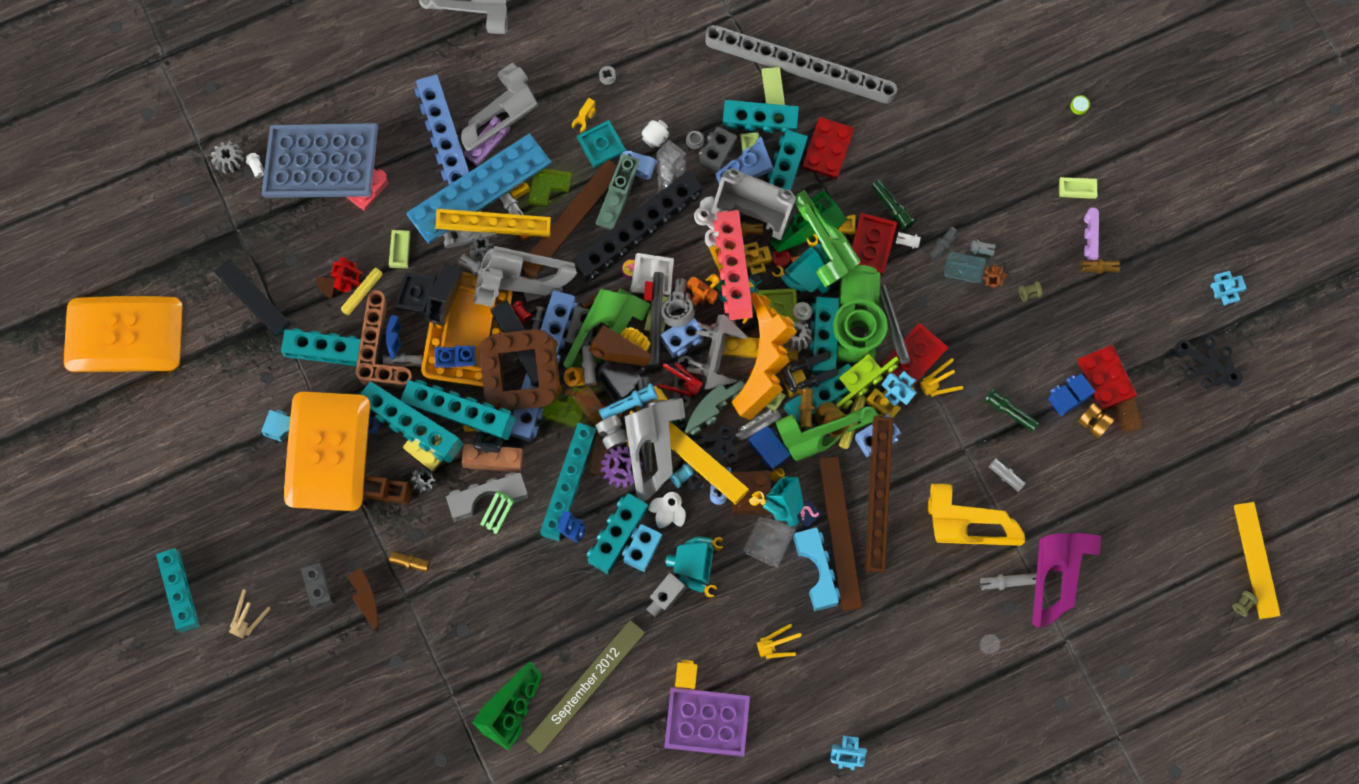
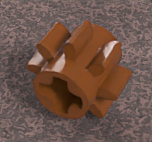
(994, 276)

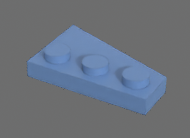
(752, 162)

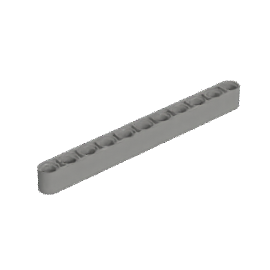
(806, 71)

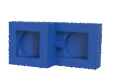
(392, 336)

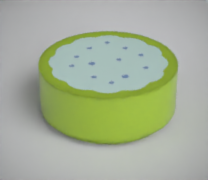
(1080, 105)

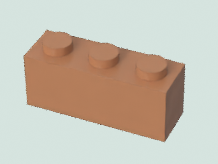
(506, 460)

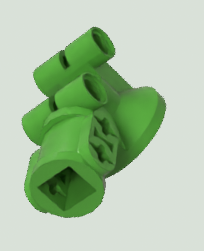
(860, 309)

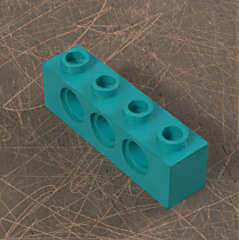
(751, 109)
(796, 143)
(829, 308)
(293, 337)
(825, 387)
(606, 561)
(177, 590)

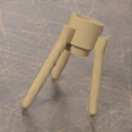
(238, 626)

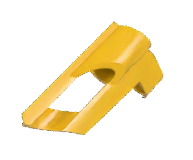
(952, 521)

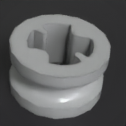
(609, 80)

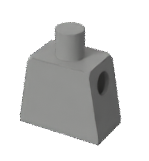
(673, 588)

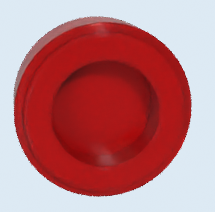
(781, 258)

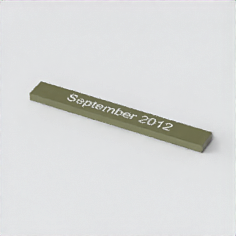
(585, 687)

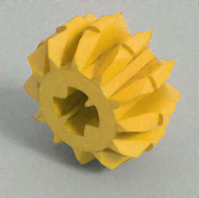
(636, 337)

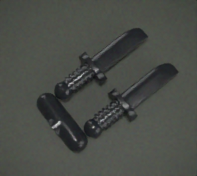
(807, 363)
(487, 447)

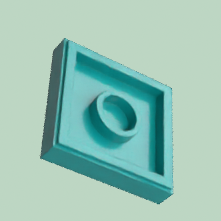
(601, 144)

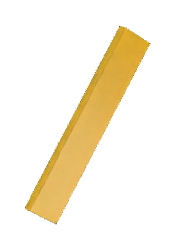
(493, 222)
(706, 465)
(1257, 560)

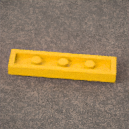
(749, 348)

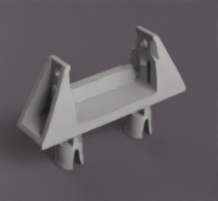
(723, 327)

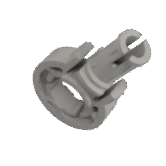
(680, 300)

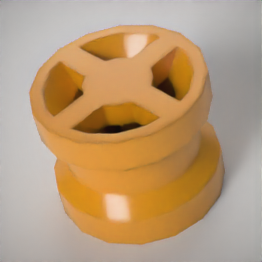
(578, 373)

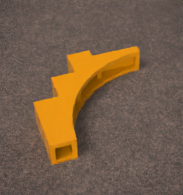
(771, 358)

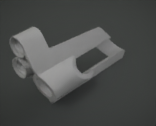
(495, 9)
(516, 101)
(502, 271)
(653, 426)

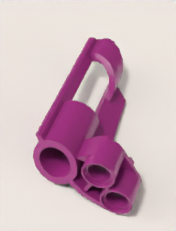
(1063, 554)

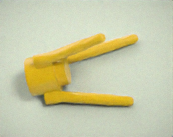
(930, 385)
(766, 645)

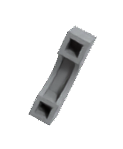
(463, 502)

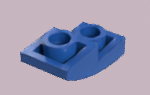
(454, 357)
(571, 527)

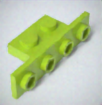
(862, 376)

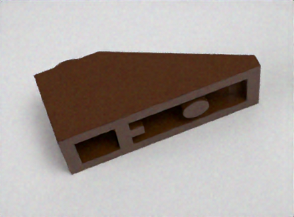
(615, 348)

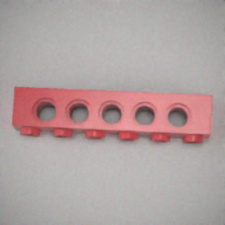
(730, 222)

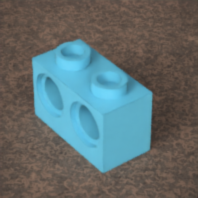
(646, 549)

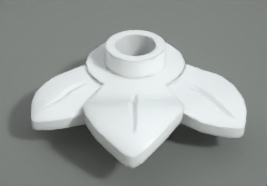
(705, 209)
(667, 513)

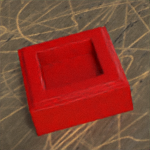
(648, 290)

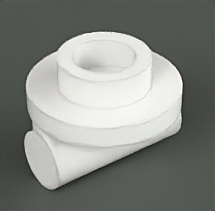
(802, 311)

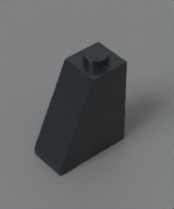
(443, 294)

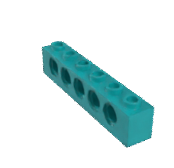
(500, 427)
(445, 450)
(569, 479)

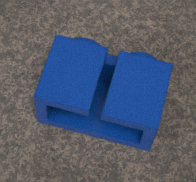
(1070, 395)
(770, 448)

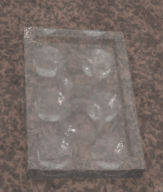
(761, 422)

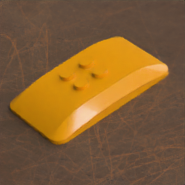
(464, 326)
(123, 334)
(327, 451)

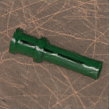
(898, 211)
(1031, 423)

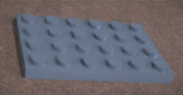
(320, 160)

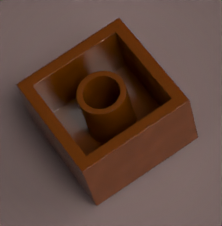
(755, 482)

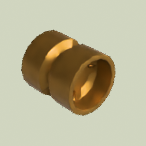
(827, 413)
(1102, 423)

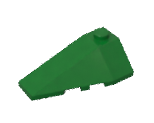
(802, 229)
(504, 712)

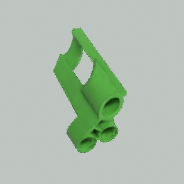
(838, 248)
(611, 309)
(813, 441)

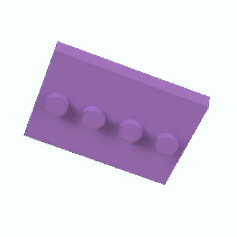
(707, 722)

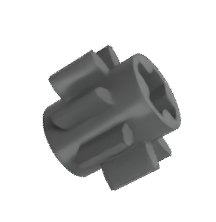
(481, 241)
(422, 480)

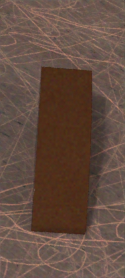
(387, 490)
(365, 597)

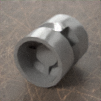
(612, 432)

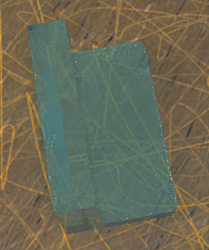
(964, 267)

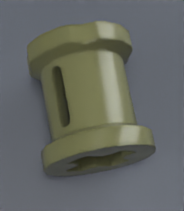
(1030, 291)
(1245, 603)

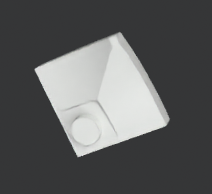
(644, 268)

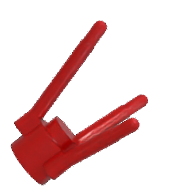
(692, 383)

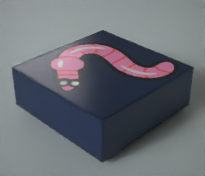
(808, 514)

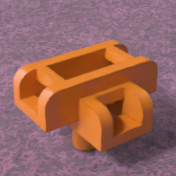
(701, 292)

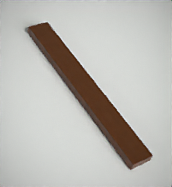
(571, 217)
(879, 494)
(840, 534)

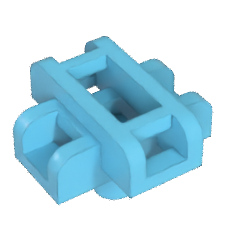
(1230, 287)
(897, 387)
(847, 750)

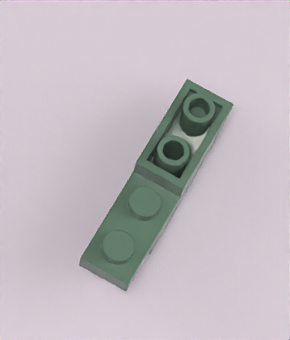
(618, 192)
(710, 406)

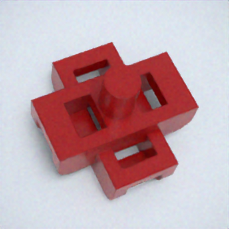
(345, 276)

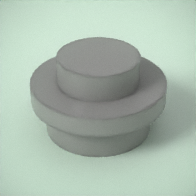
(695, 139)

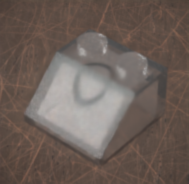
(769, 541)

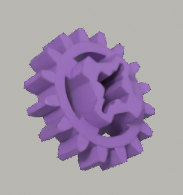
(618, 460)

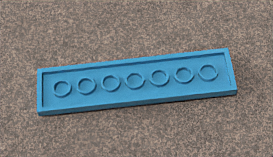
(482, 185)

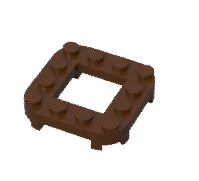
(547, 369)

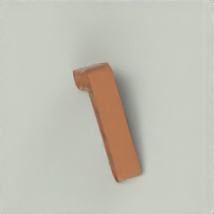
(374, 347)

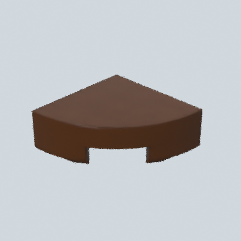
(326, 286)

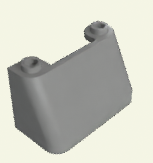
(755, 199)

